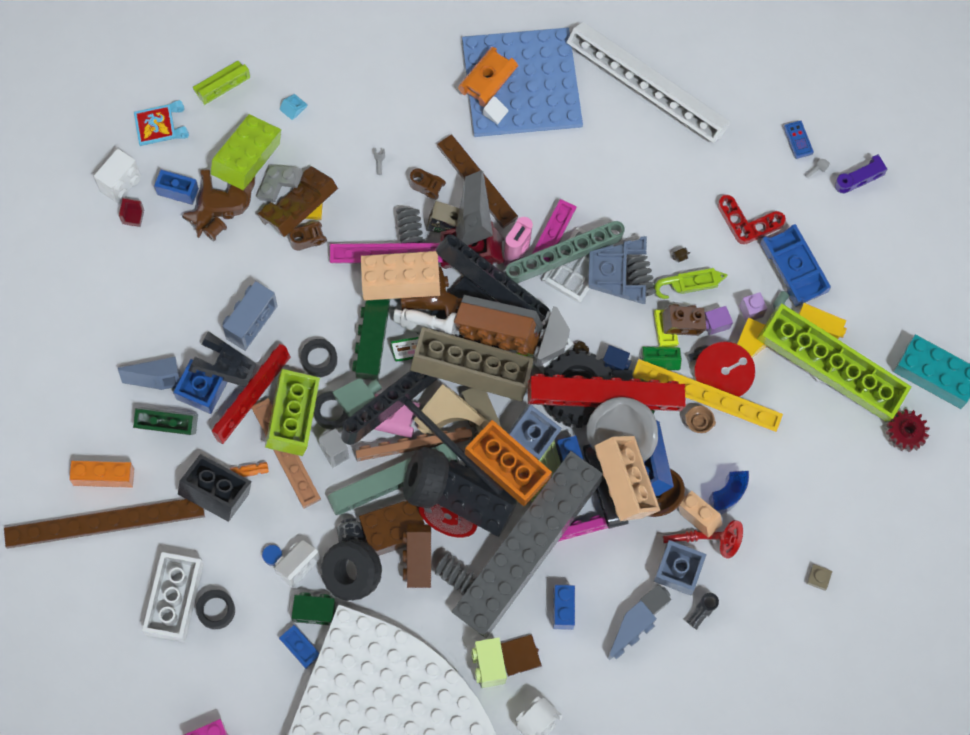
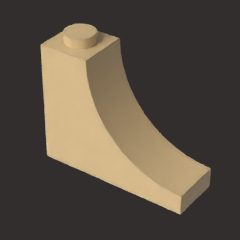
(447, 408)

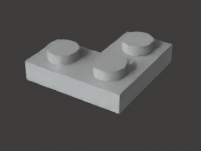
(276, 178)

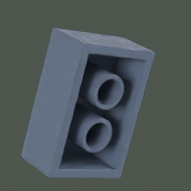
(249, 315)

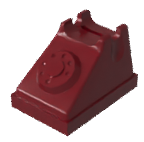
(488, 248)

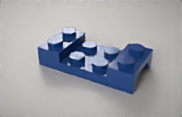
(796, 265)

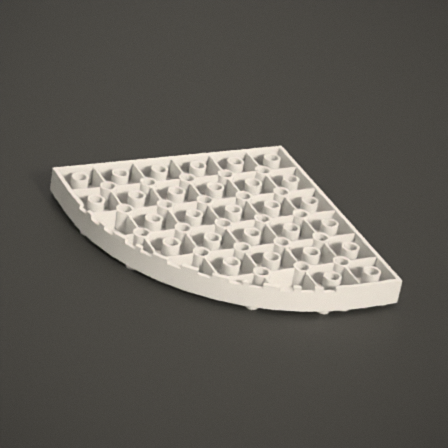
(384, 683)

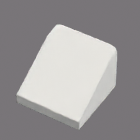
(495, 110)

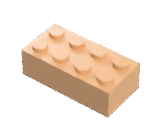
(400, 275)
(627, 478)

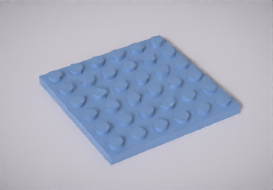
(539, 92)

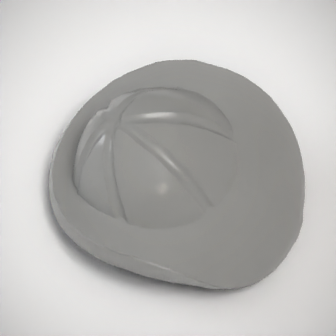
(624, 418)

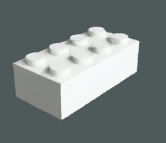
(173, 597)

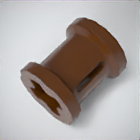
(214, 228)

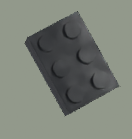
(214, 487)

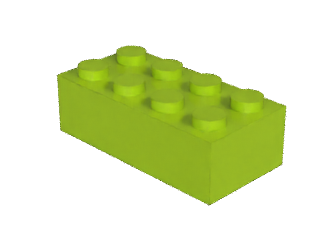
(246, 152)
(292, 412)

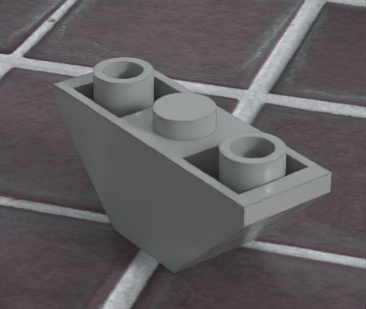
(553, 337)

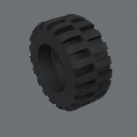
(579, 365)

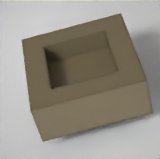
(819, 577)

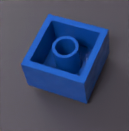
(199, 389)

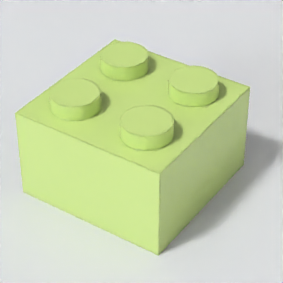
(489, 662)

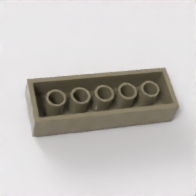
(472, 364)

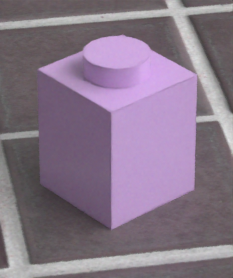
(753, 306)

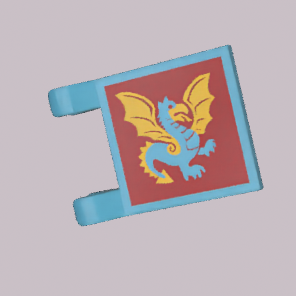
(157, 124)

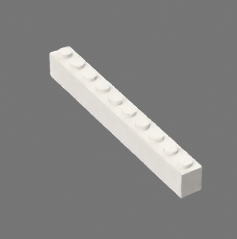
(648, 82)

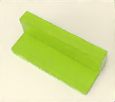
(222, 82)

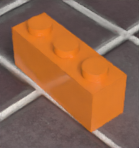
(102, 474)

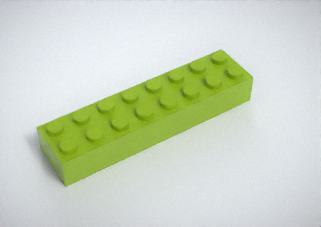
(834, 362)

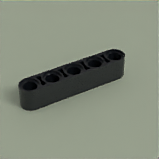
(602, 491)

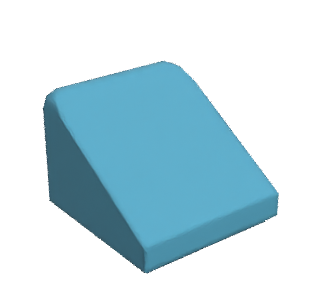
(292, 106)

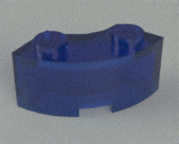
(731, 493)

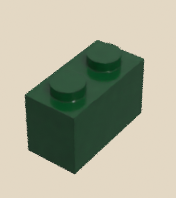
(313, 609)

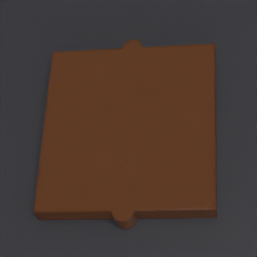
(520, 655)

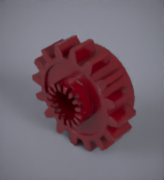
(914, 424)

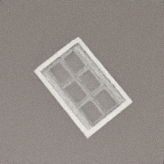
(572, 277)

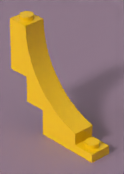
(826, 321)

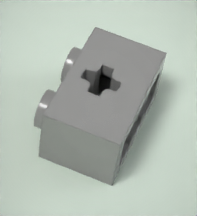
(333, 447)

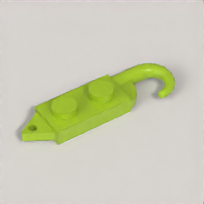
(691, 281)

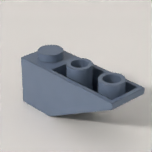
(155, 374)
(636, 621)

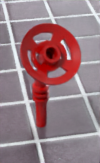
(725, 537)

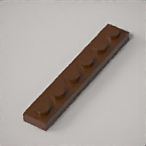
(466, 166)

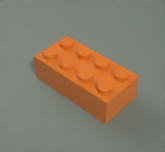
(508, 463)

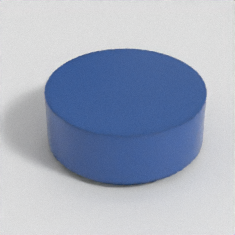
(271, 554)

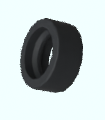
(314, 344)
(326, 396)
(230, 609)

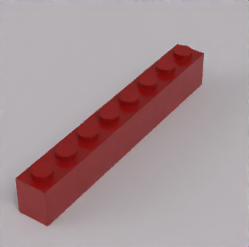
(595, 391)

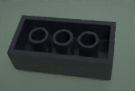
(475, 500)

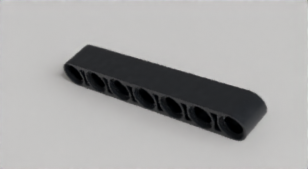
(488, 276)
(384, 406)

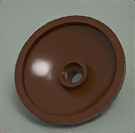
(671, 498)

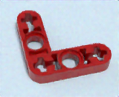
(748, 228)

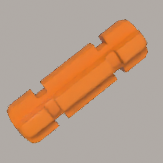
(251, 470)

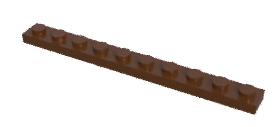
(101, 523)

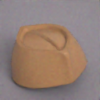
(700, 419)

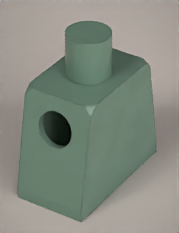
(356, 395)

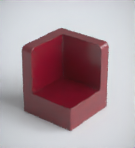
(131, 212)

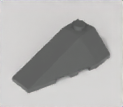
(474, 213)

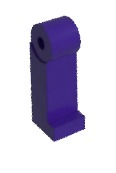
(862, 176)

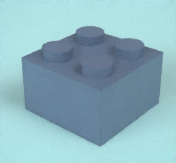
(534, 431)
(680, 567)

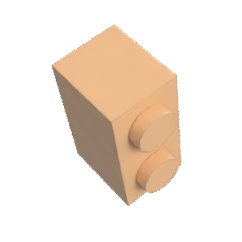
(700, 514)

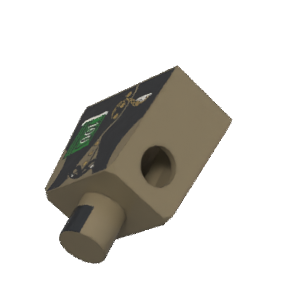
(442, 217)

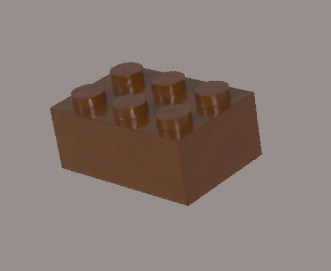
(385, 526)

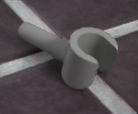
(379, 157)
(822, 164)

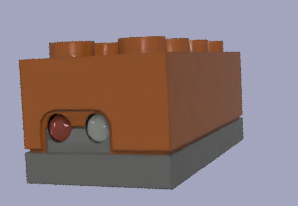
(499, 325)

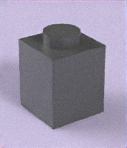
(656, 599)

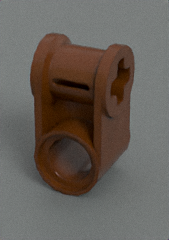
(427, 184)
(309, 236)

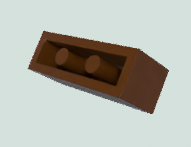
(417, 556)

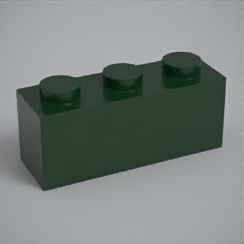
(165, 421)

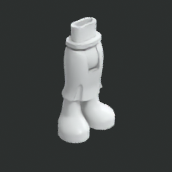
(415, 320)

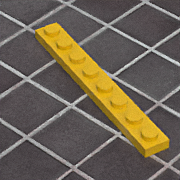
(712, 397)

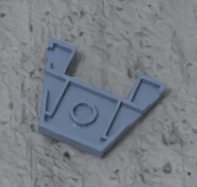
(608, 270)

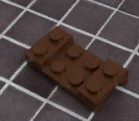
(300, 202)

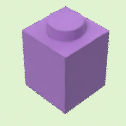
(718, 320)

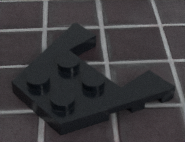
(230, 363)

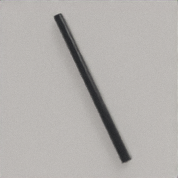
(453, 446)

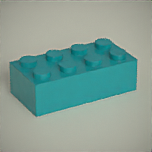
(935, 371)

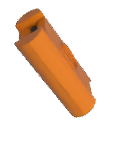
(491, 65)

